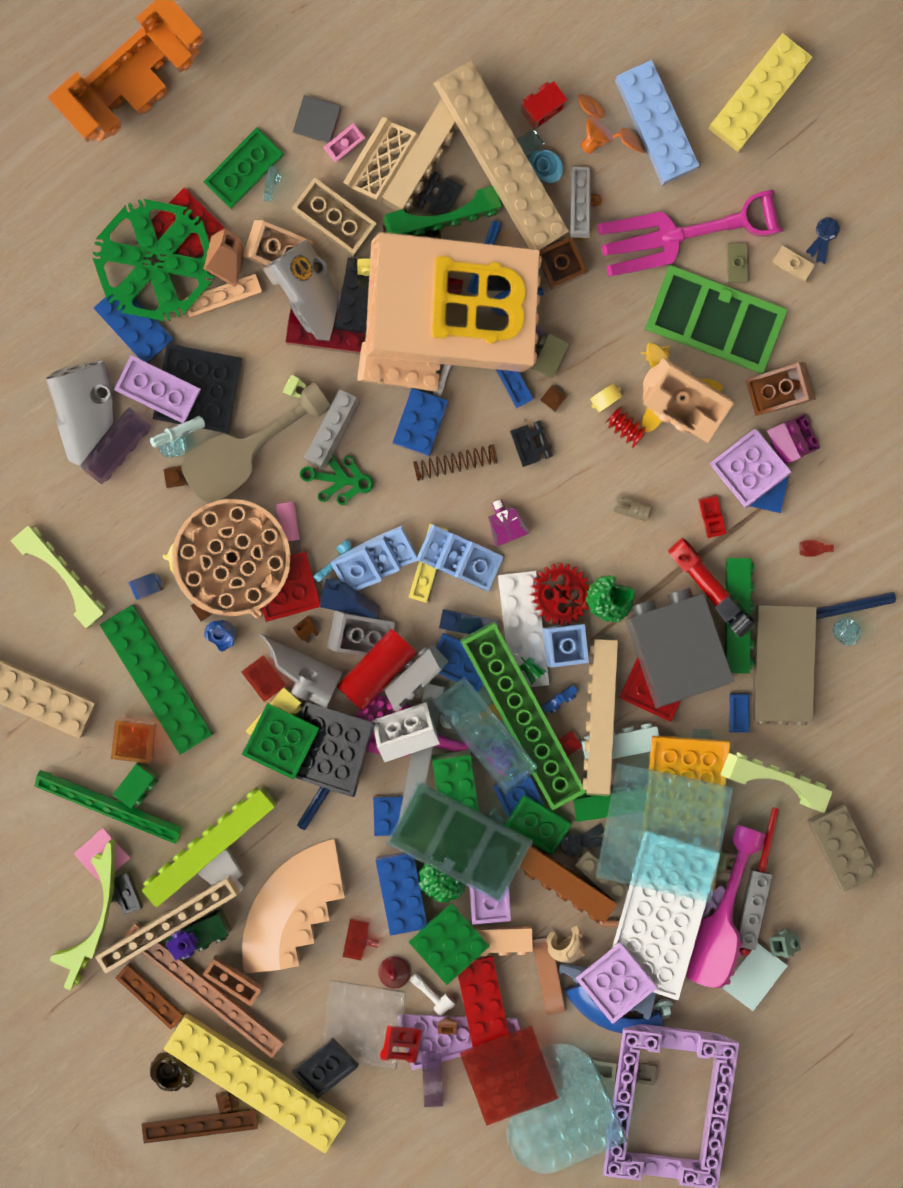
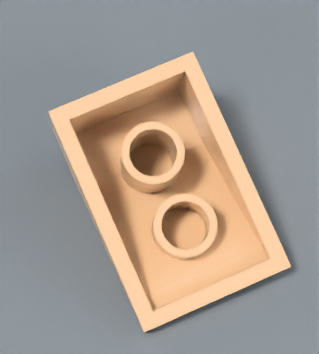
(269, 242)

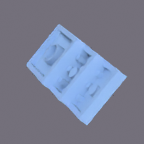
(459, 558)
(375, 559)

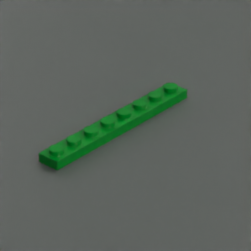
(107, 806)

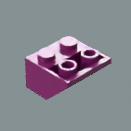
(794, 439)

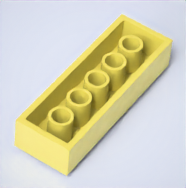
(760, 92)

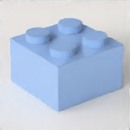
(565, 645)

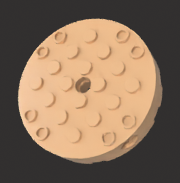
(202, 564)

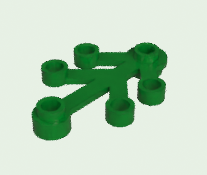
(340, 480)

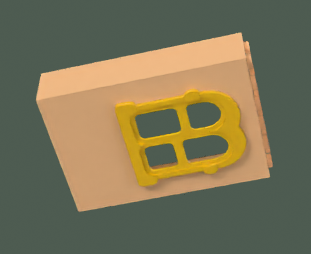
(411, 298)

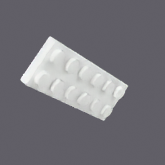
(521, 622)

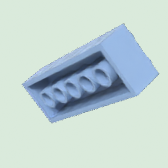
(656, 122)

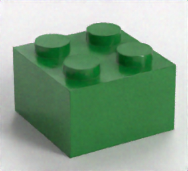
(135, 785)

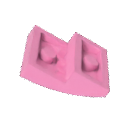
(97, 845)

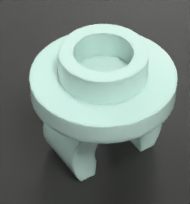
(664, 1007)

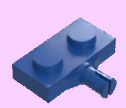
(566, 695)

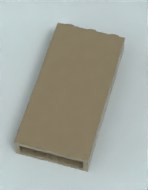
(784, 664)

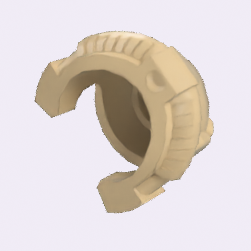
(569, 949)

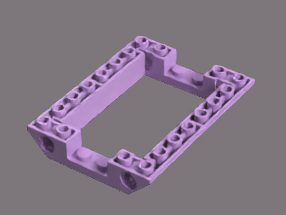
(689, 1172)

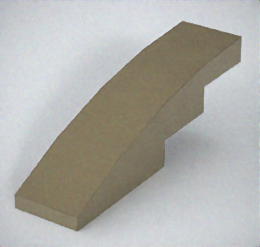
(608, 1071)

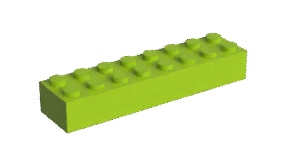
(204, 850)

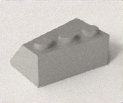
(415, 676)

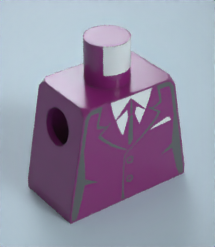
(506, 524)

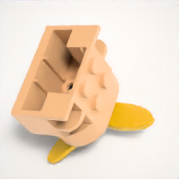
(681, 398)

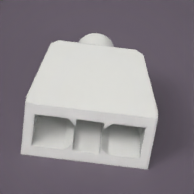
(222, 867)

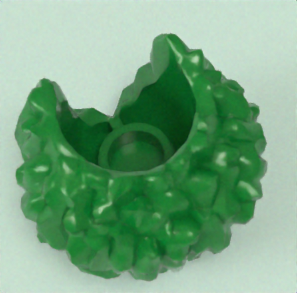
(609, 599)
(439, 885)

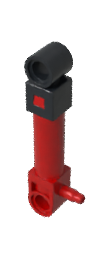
(725, 604)

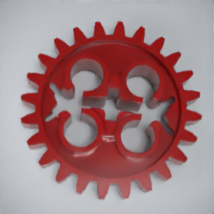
(549, 606)

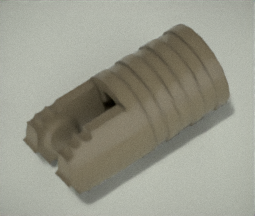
(637, 509)

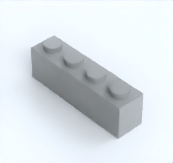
(332, 429)

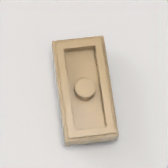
(793, 263)

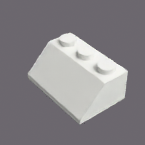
(405, 732)

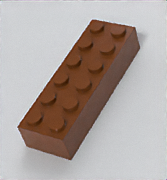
(567, 884)

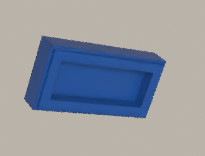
(738, 712)

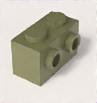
(549, 354)

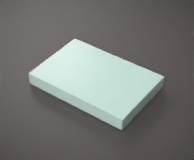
(755, 977)

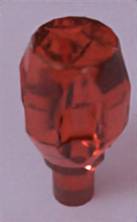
(813, 548)

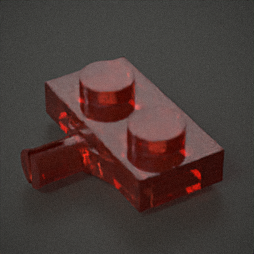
(357, 939)

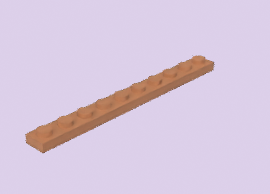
(212, 997)

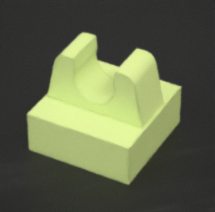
(291, 385)

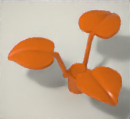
(598, 133)

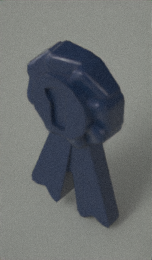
(826, 230)

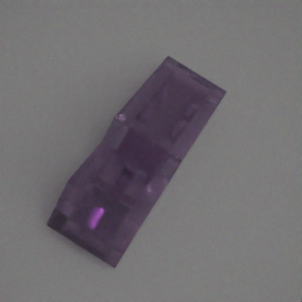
(432, 1078)

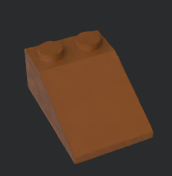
(780, 389)

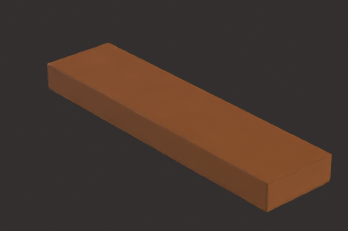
(149, 996)

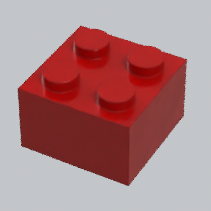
(543, 105)

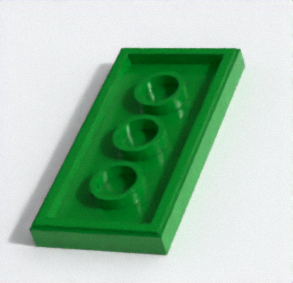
(243, 168)

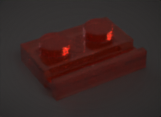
(263, 678)

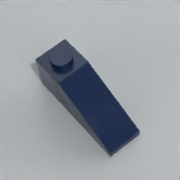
(344, 598)
(463, 622)

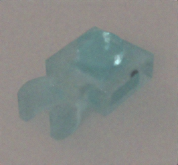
(272, 179)

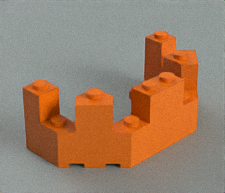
(130, 72)

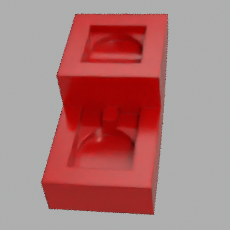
(712, 516)

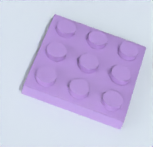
(750, 468)
(616, 982)

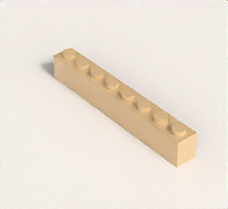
(601, 717)
(167, 924)

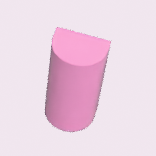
(344, 142)
(288, 520)

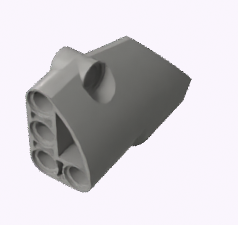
(82, 407)
(305, 671)

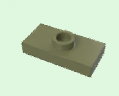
(737, 263)

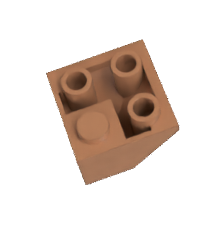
(225, 256)

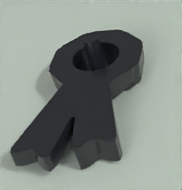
(573, 844)

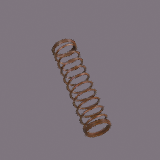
(493, 452)

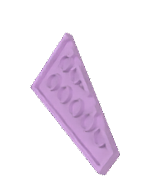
(448, 1043)

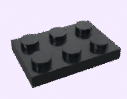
(325, 1068)

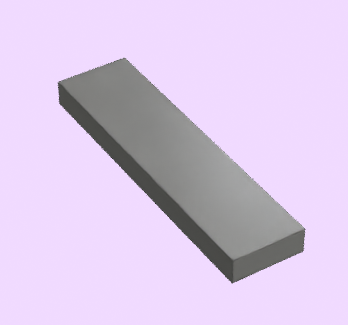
(580, 202)

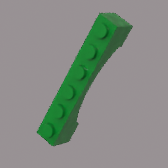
(485, 203)

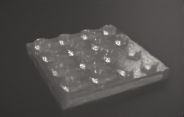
(359, 1019)

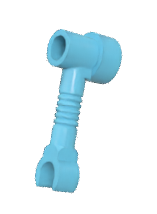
(342, 548)

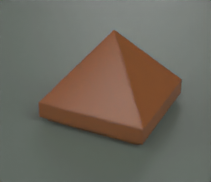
(447, 1026)

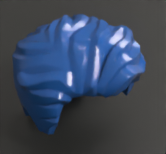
(221, 634)

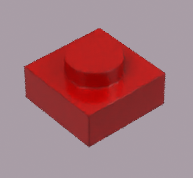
(569, 743)

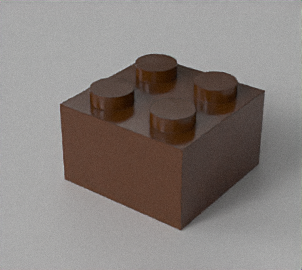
(562, 263)

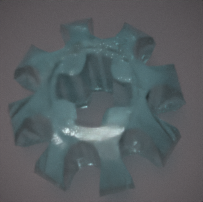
(173, 449)
(847, 631)

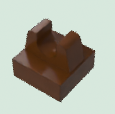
(304, 629)
(226, 1101)

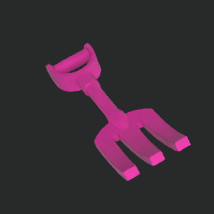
(670, 236)

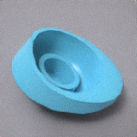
(546, 165)

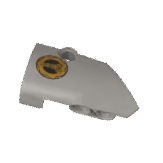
(310, 293)

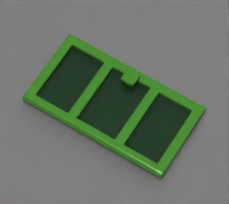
(715, 319)

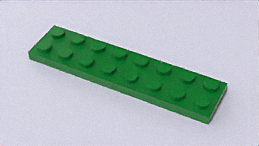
(156, 679)

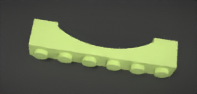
(87, 609)
(742, 770)

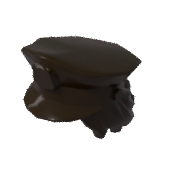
(170, 1073)

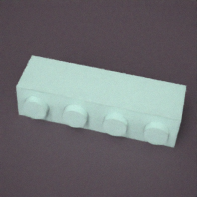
(629, 741)

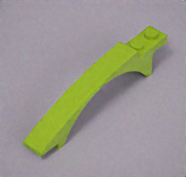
(79, 955)

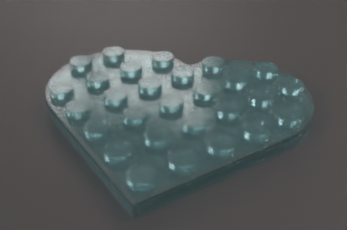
(571, 1126)

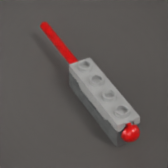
(756, 894)

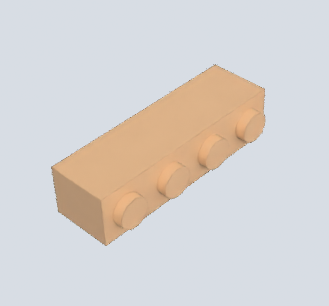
(506, 939)

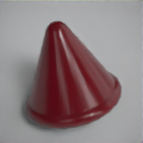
(394, 972)

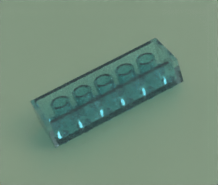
(485, 735)

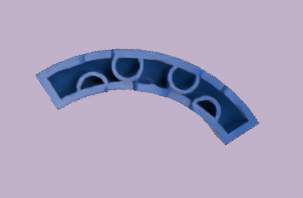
(593, 1013)

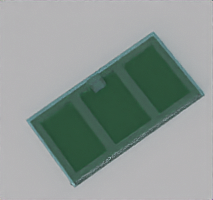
(459, 841)

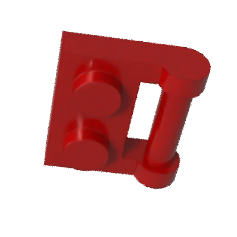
(401, 1037)

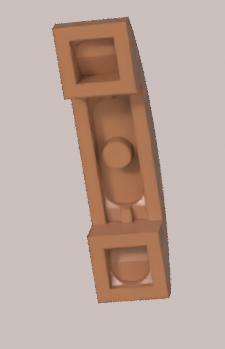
(548, 977)

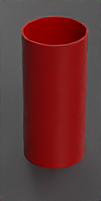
(376, 669)

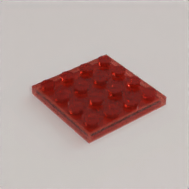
(509, 1075)

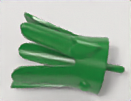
(531, 669)

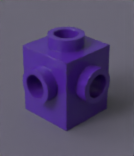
(177, 949)

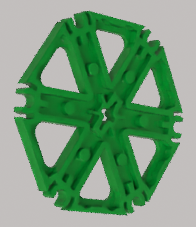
(143, 274)

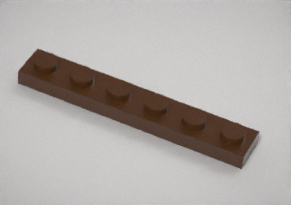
(199, 1125)

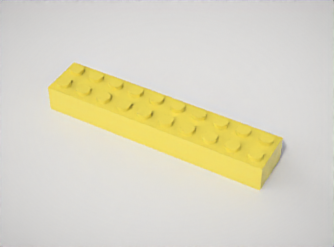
(255, 1083)

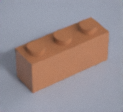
(233, 980)

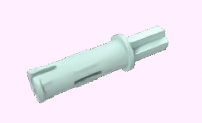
(183, 429)

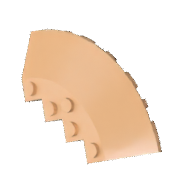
(289, 907)

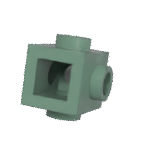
(785, 943)

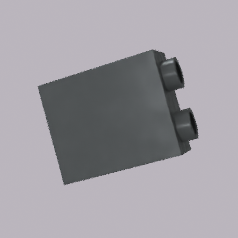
(678, 648)

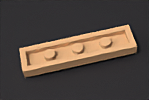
(225, 295)

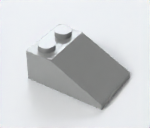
(356, 633)

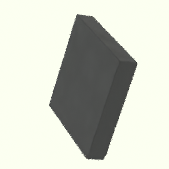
(316, 119)

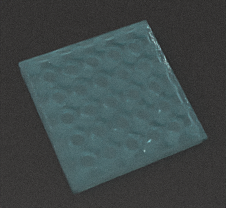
(664, 832)

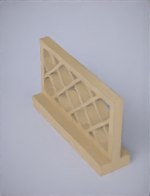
(373, 155)

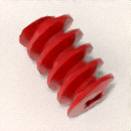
(626, 427)

